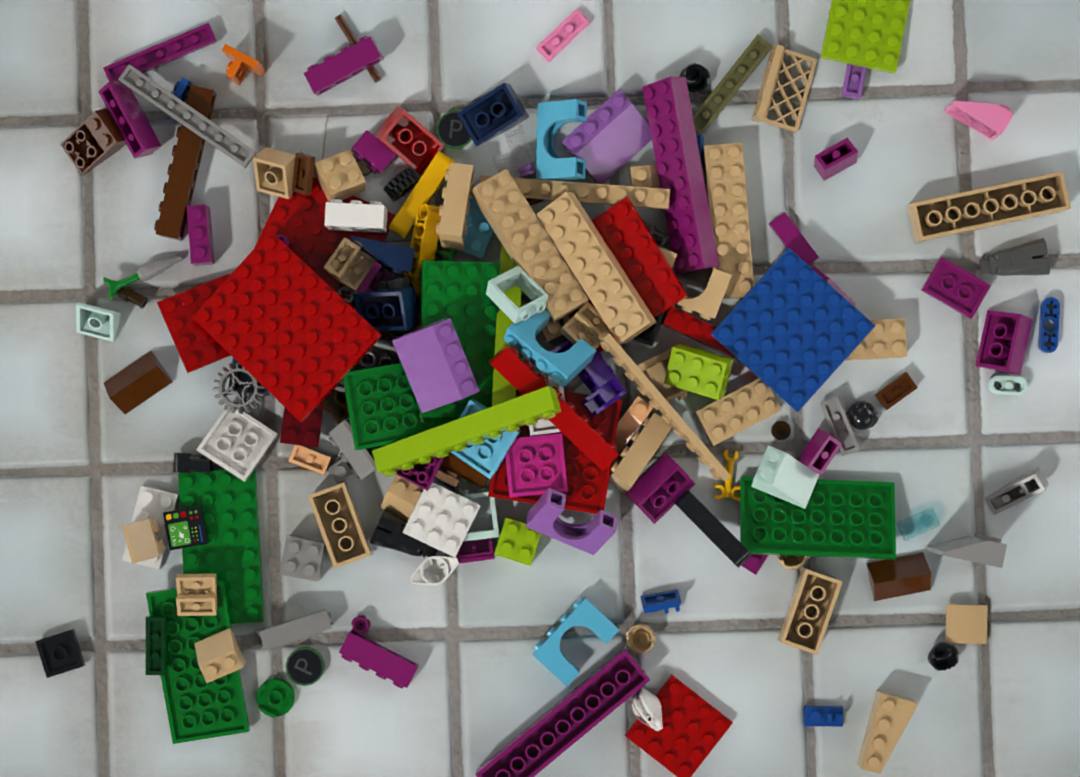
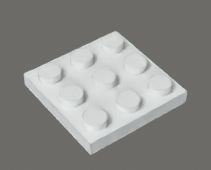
(237, 443)
(441, 519)

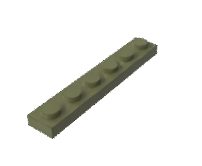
(730, 84)

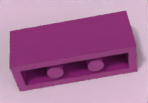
(200, 235)

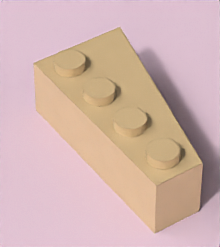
(455, 206)
(639, 453)
(885, 726)

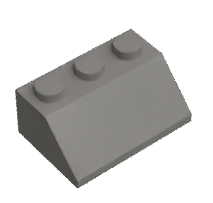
(361, 460)

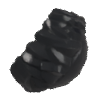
(696, 77)
(862, 415)
(943, 656)

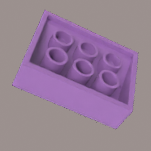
(609, 137)
(435, 365)

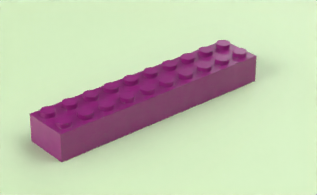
(682, 173)
(568, 719)

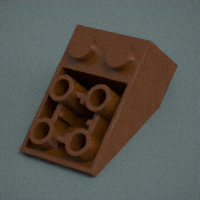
(93, 141)

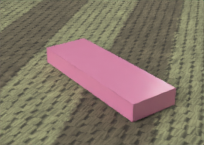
(562, 35)

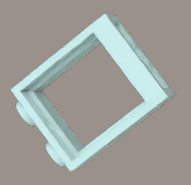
(519, 278)
(483, 534)

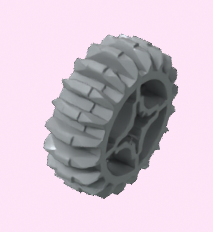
(242, 395)

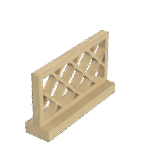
(769, 82)

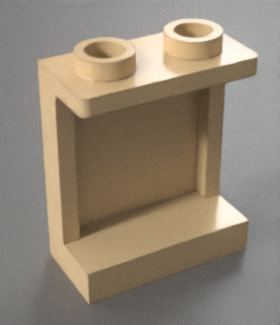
(655, 371)

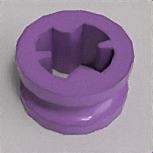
(526, 170)

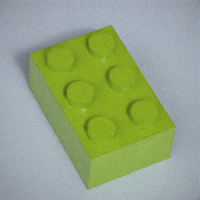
(698, 371)

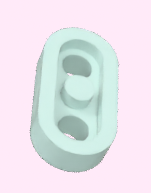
(1007, 385)

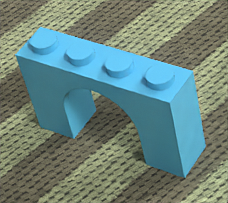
(550, 119)
(558, 366)
(549, 650)

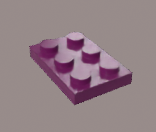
(955, 287)

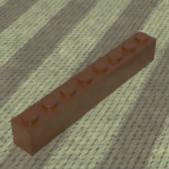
(183, 169)

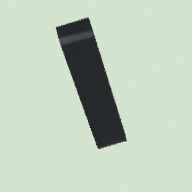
(712, 528)

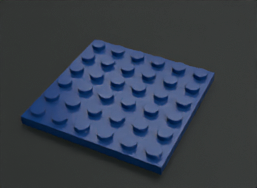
(792, 330)

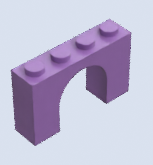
(586, 537)

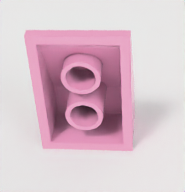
(982, 117)

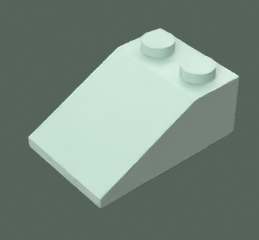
(785, 477)

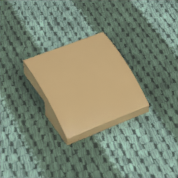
(349, 264)
(585, 325)
(196, 594)
(966, 624)

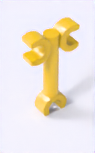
(728, 490)

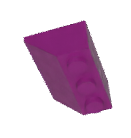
(1004, 342)
(660, 488)

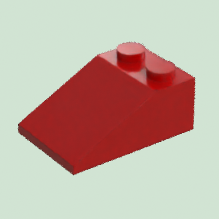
(409, 139)

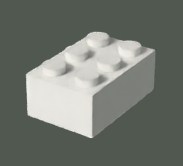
(356, 216)

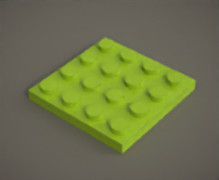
(865, 33)

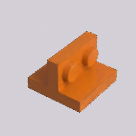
(241, 63)

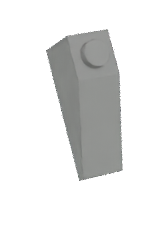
(1017, 491)

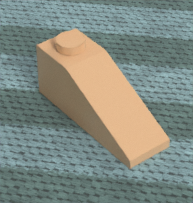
(631, 421)

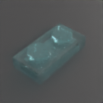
(918, 524)

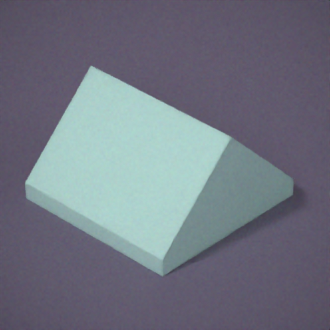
(96, 321)

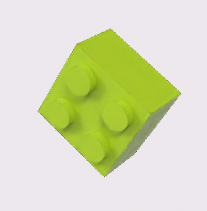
(517, 541)

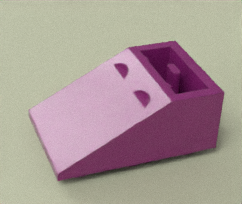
(422, 474)

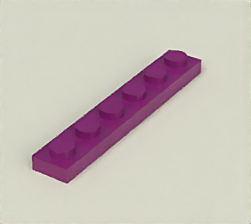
(164, 52)

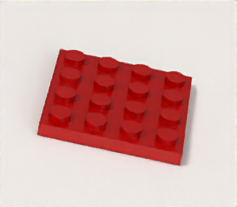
(192, 342)
(688, 730)

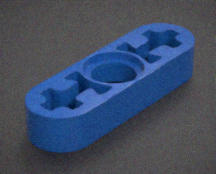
(1052, 339)

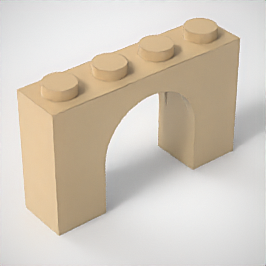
(710, 299)

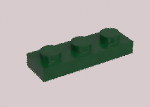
(156, 645)

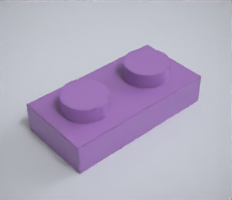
(853, 81)

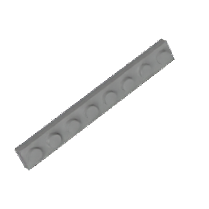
(187, 116)

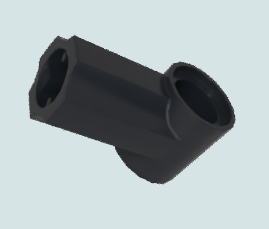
(191, 463)

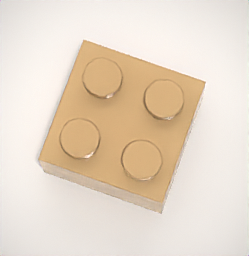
(340, 176)

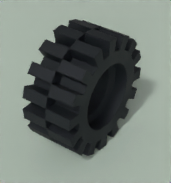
(401, 184)

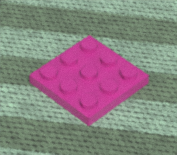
(536, 465)

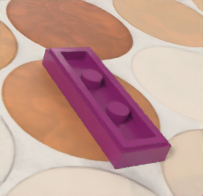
(793, 238)

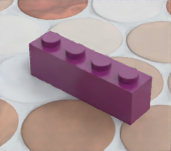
(343, 65)
(129, 119)
(379, 659)

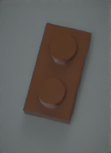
(303, 173)
(896, 391)

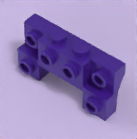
(599, 380)

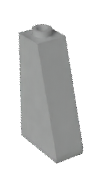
(294, 629)

